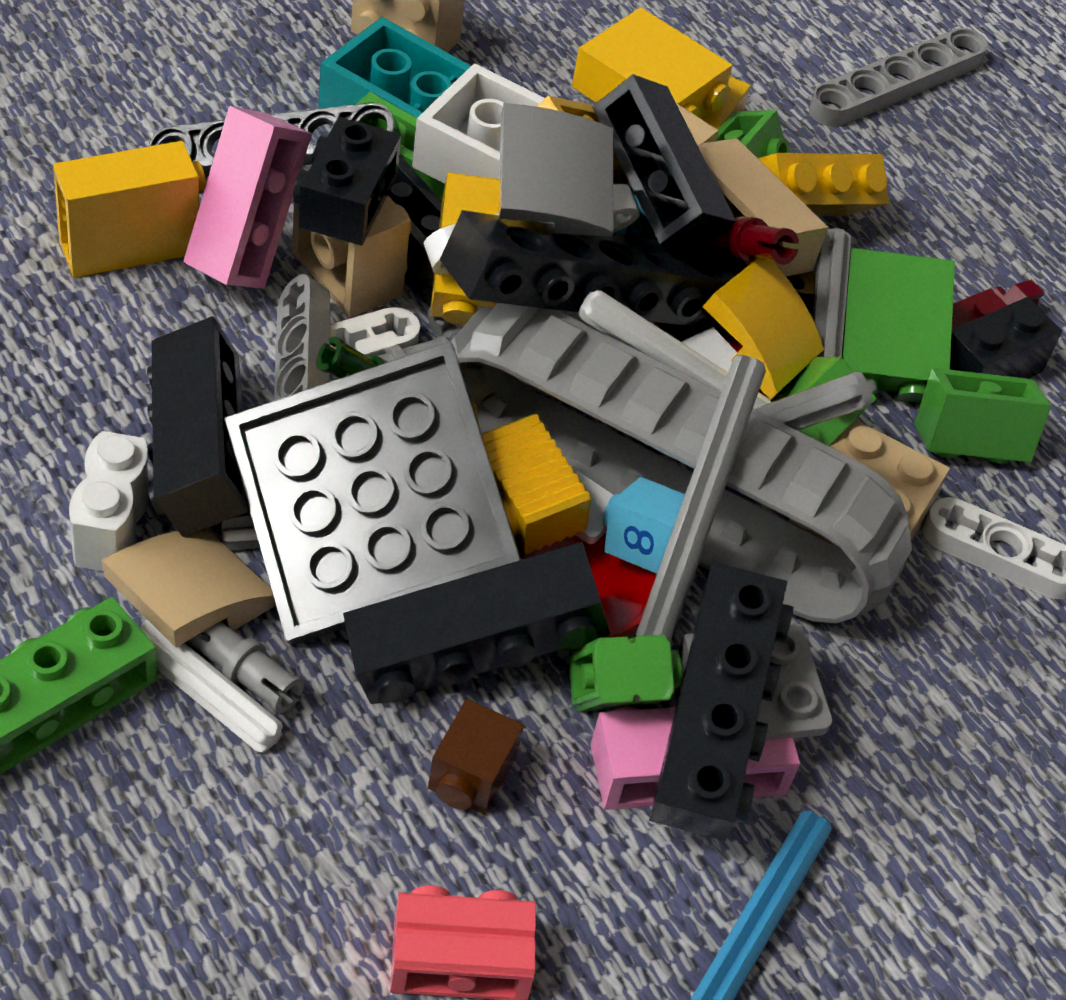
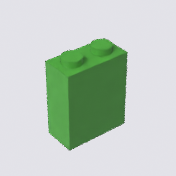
(898, 319)

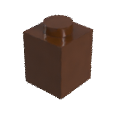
(474, 757)

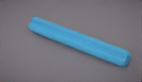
(764, 909)

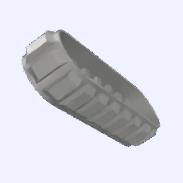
(673, 416)

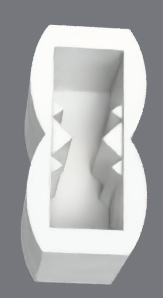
(108, 498)

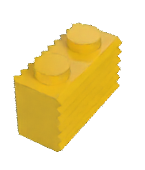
(536, 484)

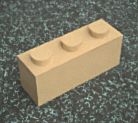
(758, 193)

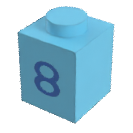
(641, 522)

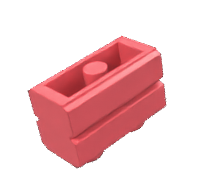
(463, 945)

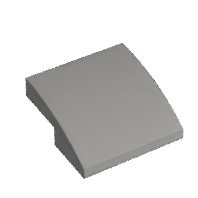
(556, 170)

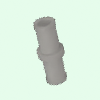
(248, 665)

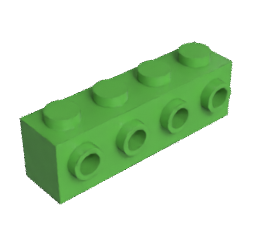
(70, 678)

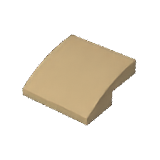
(187, 584)

